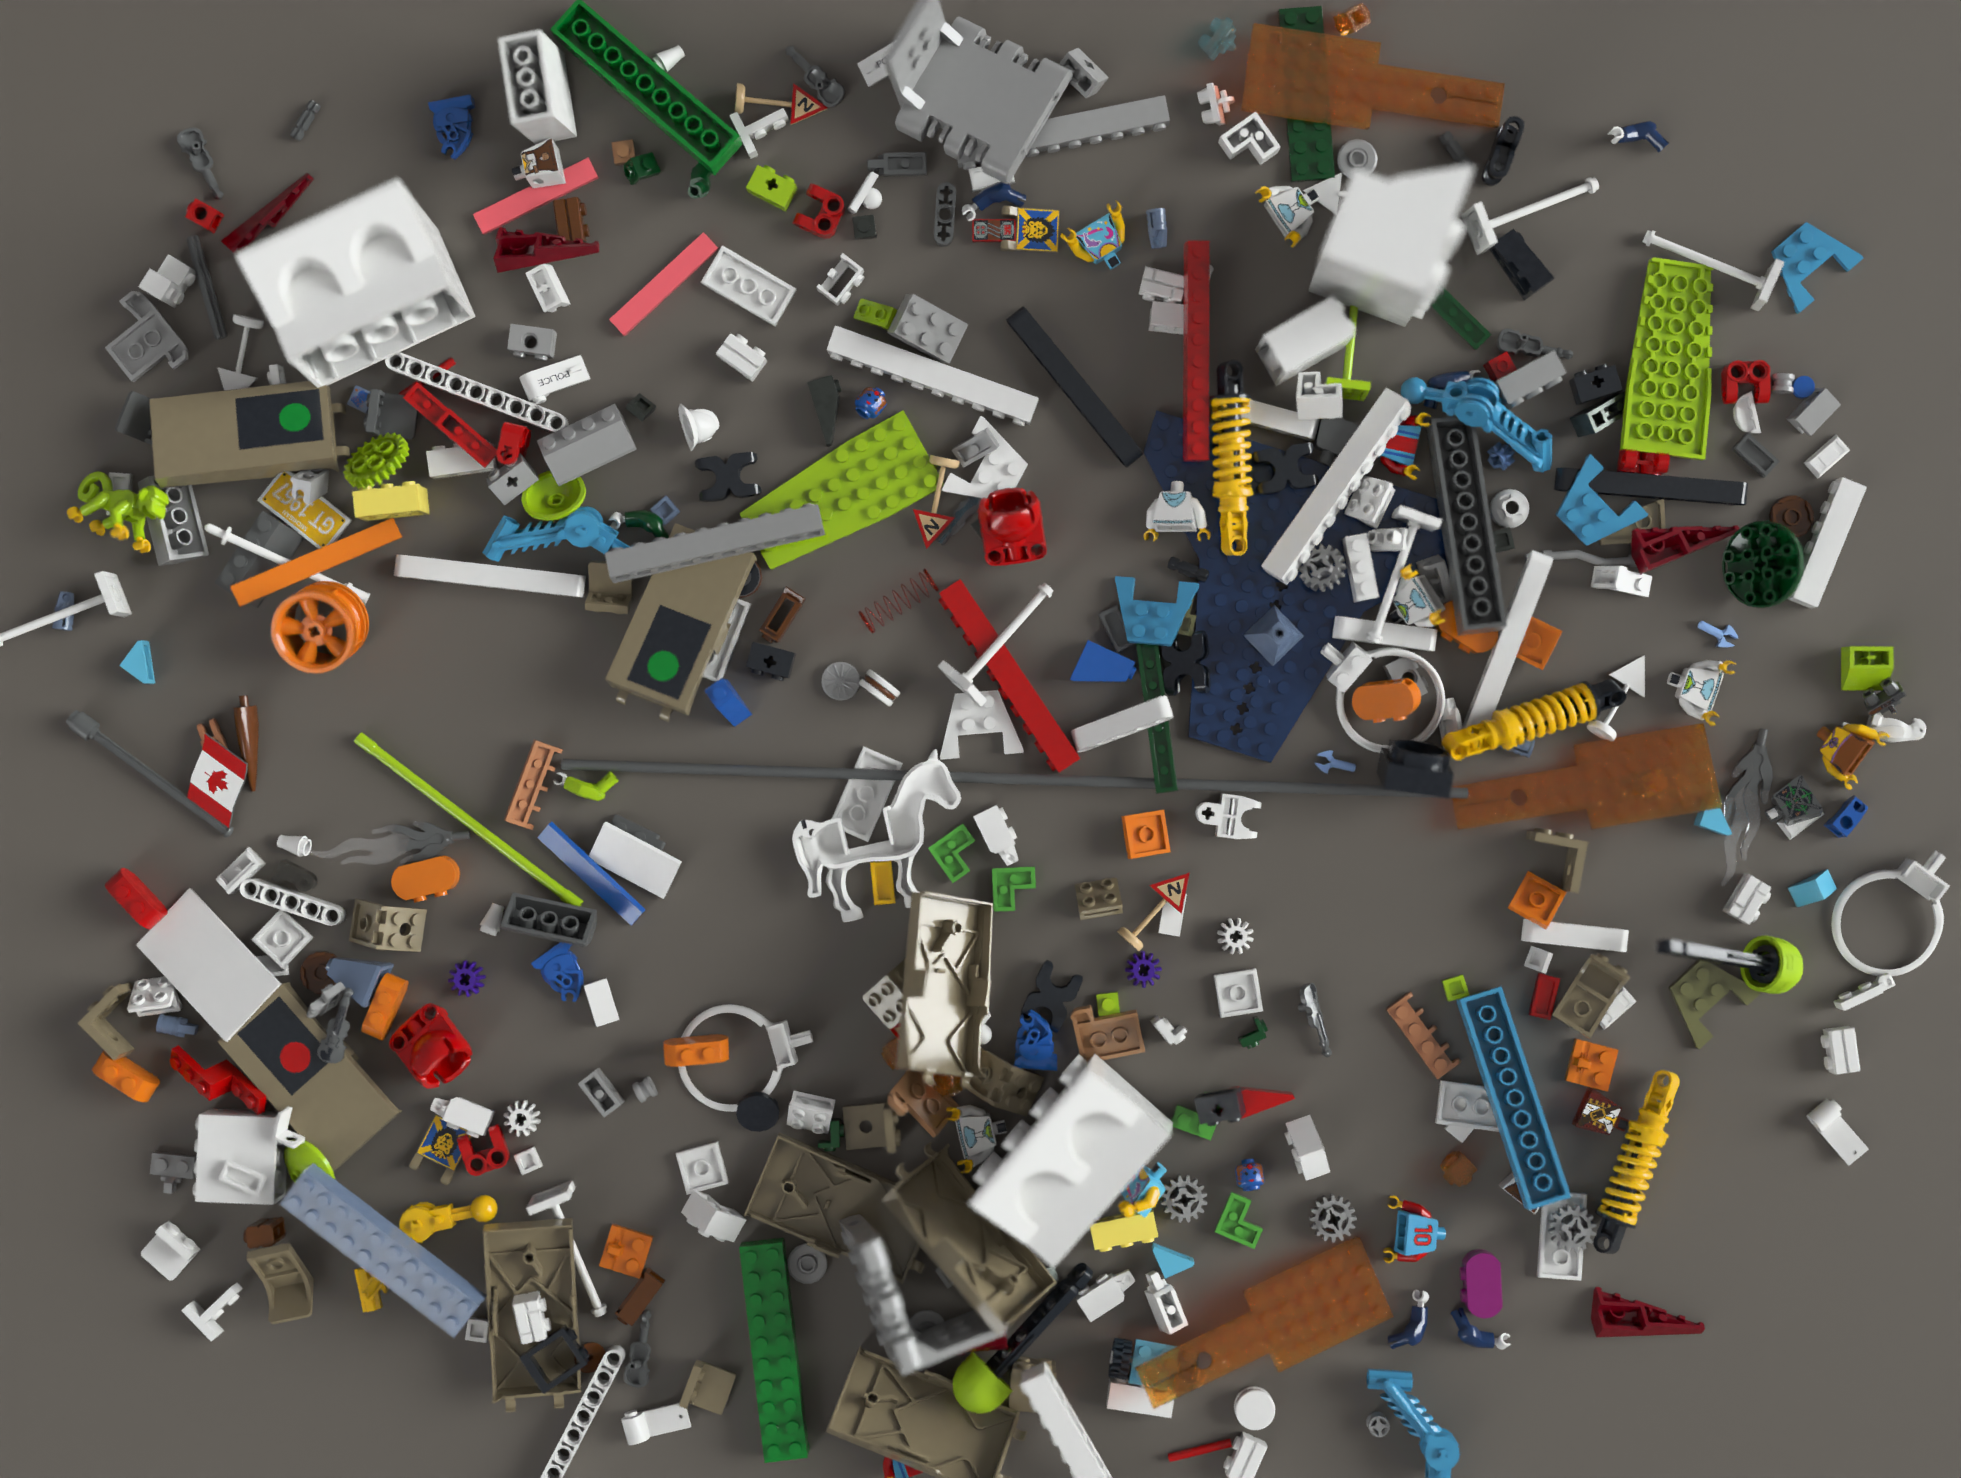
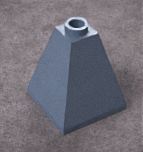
(1263, 635)
(359, 975)

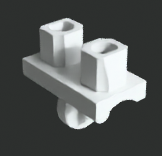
(1212, 95)
(1387, 539)

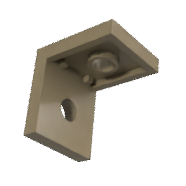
(1574, 859)
(380, 925)
(100, 1029)
(1003, 1083)
(883, 1126)
(1017, 1398)

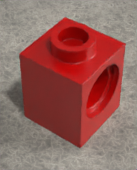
(212, 217)
(1499, 367)

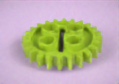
(376, 460)

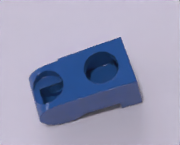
(1847, 817)

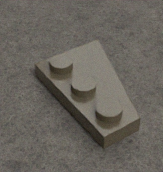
(1655, 519)

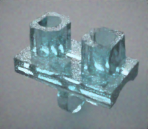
(1221, 40)

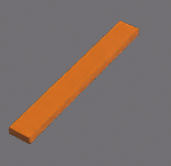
(316, 562)

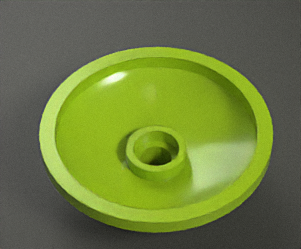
(553, 502)
(302, 1157)

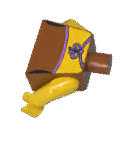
(1846, 748)

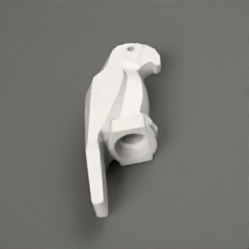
(1895, 728)

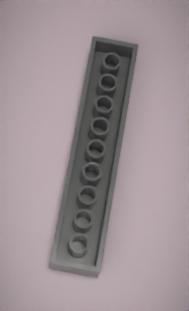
(1466, 526)

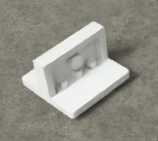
(1370, 501)
(154, 997)
(810, 1112)

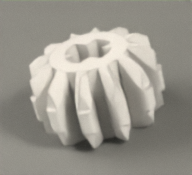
(1231, 930)
(515, 1112)

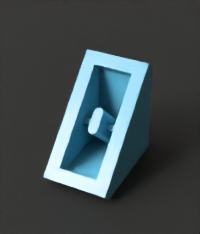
(139, 662)
(1713, 821)
(1812, 889)
(1171, 1261)

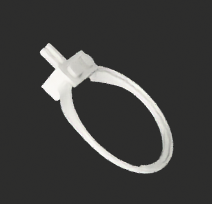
(1352, 663)
(1916, 877)
(781, 1041)

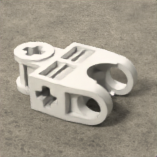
(1231, 810)

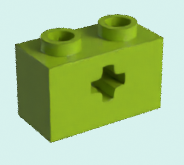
(777, 197)

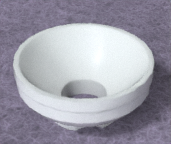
(1498, 508)

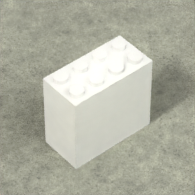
(537, 87)
(1305, 340)
(242, 1139)

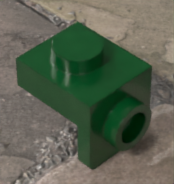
(641, 167)
(1252, 1038)
(837, 1132)

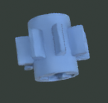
(1501, 456)

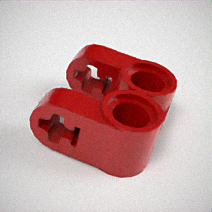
(825, 215)
(1761, 384)
(513, 441)
(1643, 463)
(468, 1153)

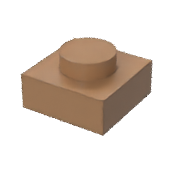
(623, 151)

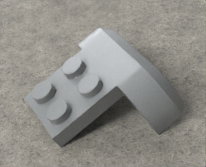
(147, 340)

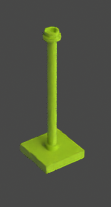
(1351, 389)

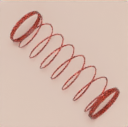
(933, 585)

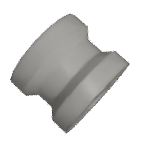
(1782, 383)
(644, 1089)
(1379, 1429)

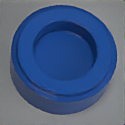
(1803, 386)

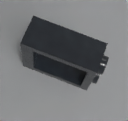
(537, 1372)

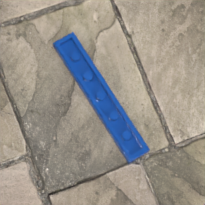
(591, 873)

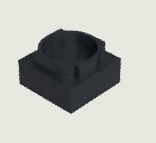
(1415, 768)

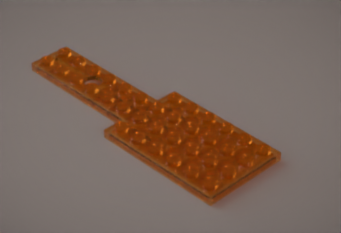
(1341, 82)
(1614, 780)
(1289, 1319)

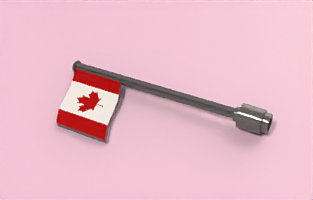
(213, 783)

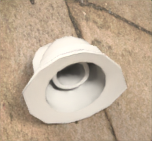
(697, 425)

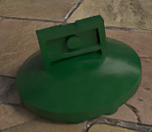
(1763, 564)

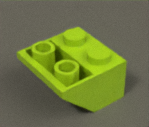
(1865, 667)

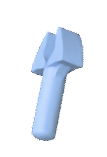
(1722, 643)
(1334, 763)

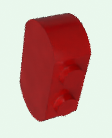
(136, 898)

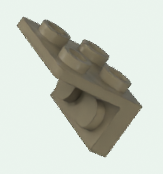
(708, 1387)

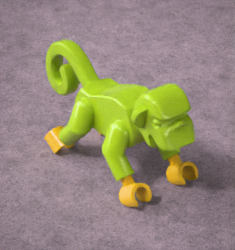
(122, 506)

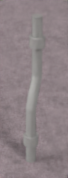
(1573, 554)

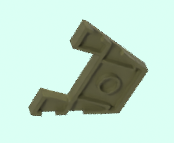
(1700, 990)

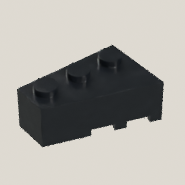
(1521, 264)

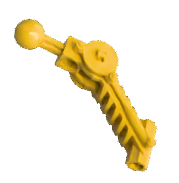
(419, 1224)

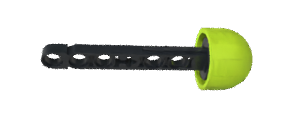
(1765, 964)
(979, 1384)

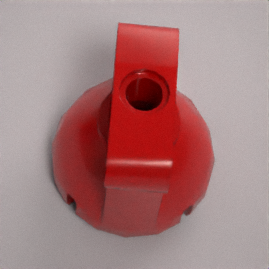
(1011, 525)
(431, 1046)

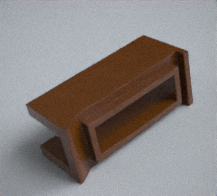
(769, 634)
(639, 1297)

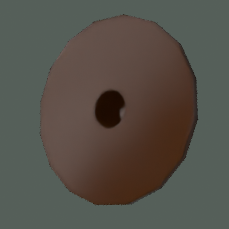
(596, 1354)

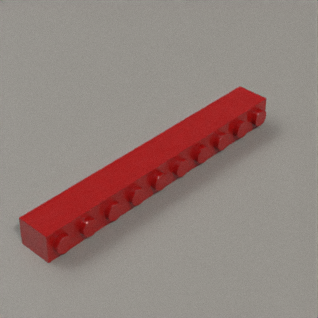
(1196, 351)
(1010, 677)

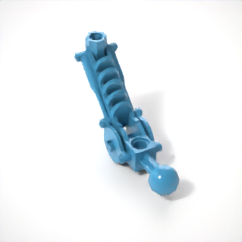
(1479, 405)
(580, 528)
(1435, 1442)

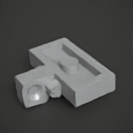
(172, 1168)

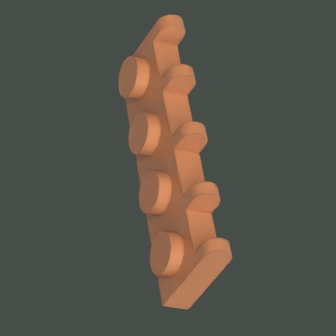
(530, 784)
(1421, 1037)

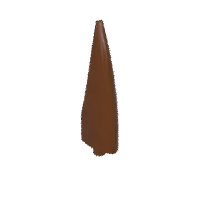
(247, 735)

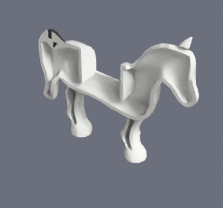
(905, 830)

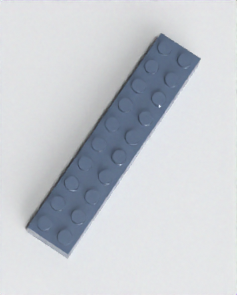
(383, 1249)

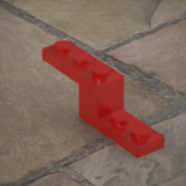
(451, 425)
(218, 1080)

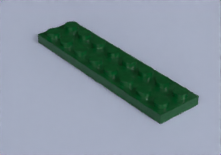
(1308, 141)

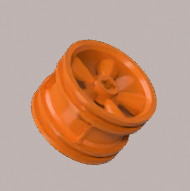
(304, 655)

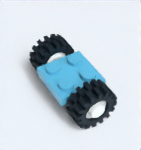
(1143, 1351)

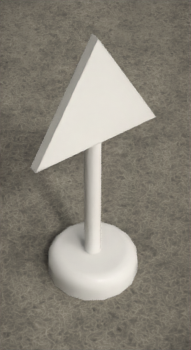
(1329, 192)
(235, 380)
(1632, 677)

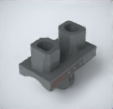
(1885, 699)

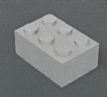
(927, 328)
(1530, 379)

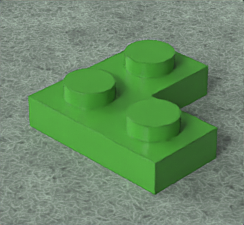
(947, 850)
(1007, 880)
(1188, 1121)
(1232, 1222)

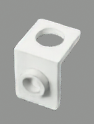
(281, 1129)

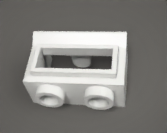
(835, 274)

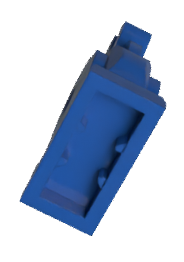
(454, 119)
(561, 966)
(1036, 1046)

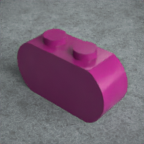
(1481, 1283)

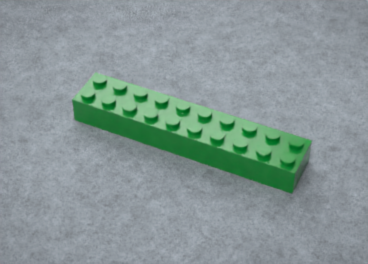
(646, 86)
(774, 1350)

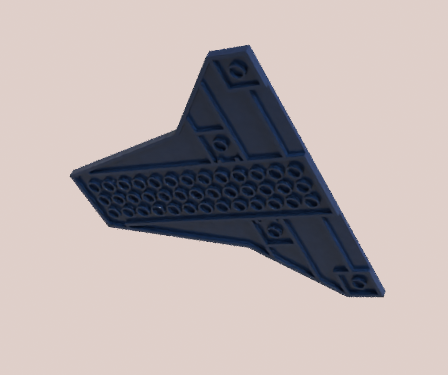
(1241, 593)

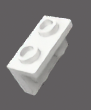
(1167, 1031)

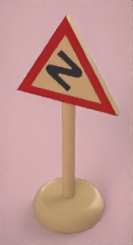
(802, 103)
(929, 523)
(1173, 892)

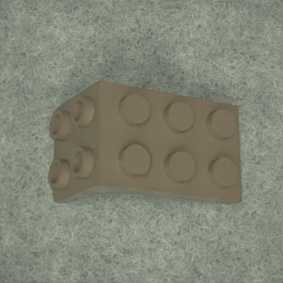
(1591, 994)
(886, 996)
(285, 1280)

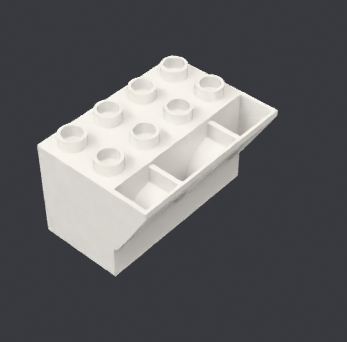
(1393, 242)
(356, 284)
(1070, 1158)

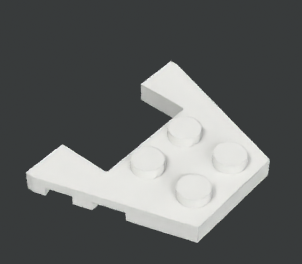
(996, 472)
(971, 718)

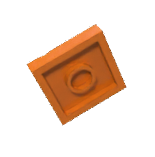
(1538, 643)
(1145, 834)
(1537, 900)
(1591, 1064)
(626, 1251)

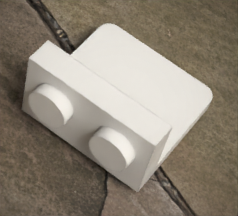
(170, 1250)

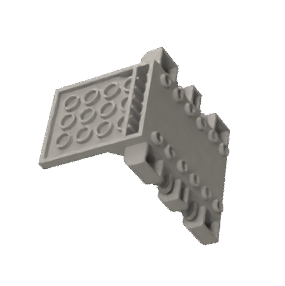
(972, 93)
(903, 1344)

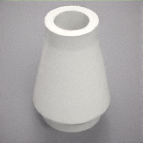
(668, 58)
(295, 844)
(492, 920)

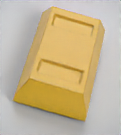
(882, 882)

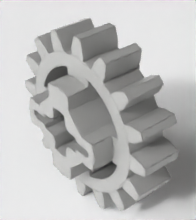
(1323, 576)
(1193, 1196)
(1340, 1215)
(1571, 1236)

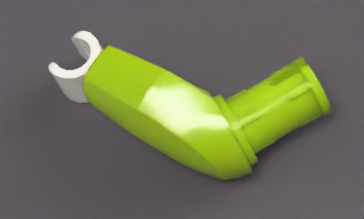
(587, 790)

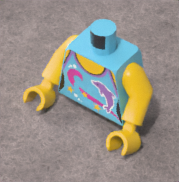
(1099, 239)
(1143, 1191)

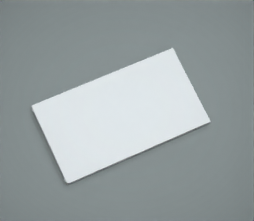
(208, 965)

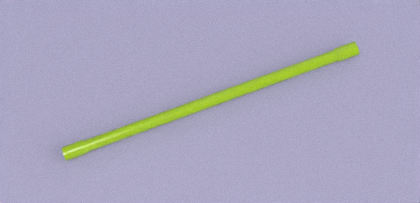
(372, 748)

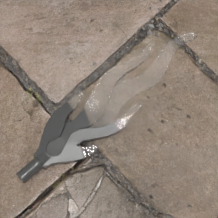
(1745, 795)
(403, 839)

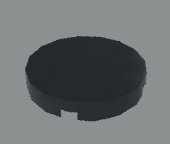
(757, 1111)

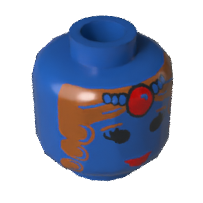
(870, 402)
(1249, 1175)

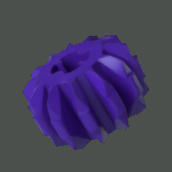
(1135, 968)
(459, 976)

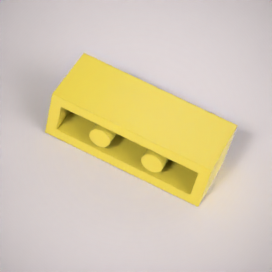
(1123, 1231)

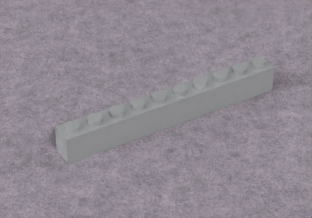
(1093, 127)
(714, 543)

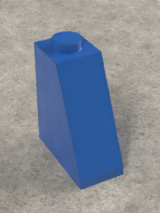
(1102, 665)
(728, 701)

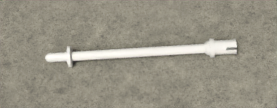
(228, 536)

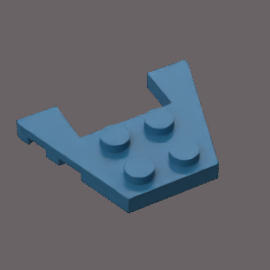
(1803, 254)
(1588, 514)
(1153, 621)

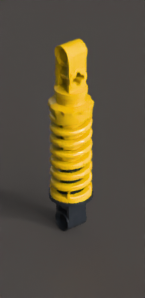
(1231, 452)
(1535, 718)
(1646, 1136)

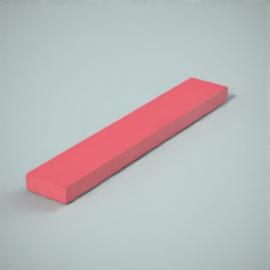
(534, 198)
(664, 284)

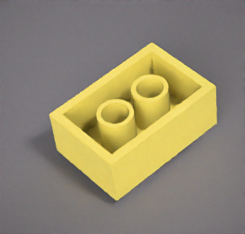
(391, 501)

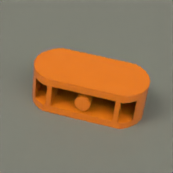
(1467, 643)
(1386, 699)
(425, 878)
(384, 1006)
(696, 1050)
(126, 1077)

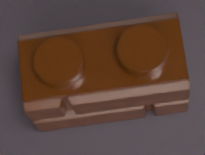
(570, 219)
(264, 1232)

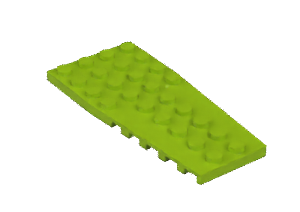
(1670, 363)
(854, 486)

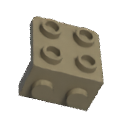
(604, 594)

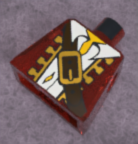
(1599, 1114)

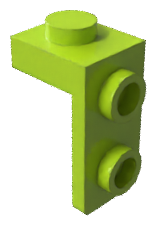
(875, 313)

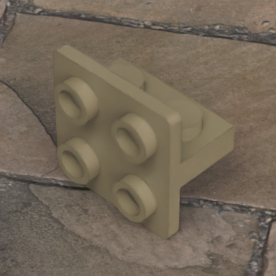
(1098, 898)

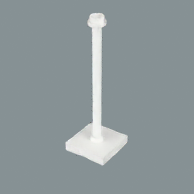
(1481, 228)
(1764, 283)
(1415, 521)
(111, 594)
(964, 681)
(551, 1200)

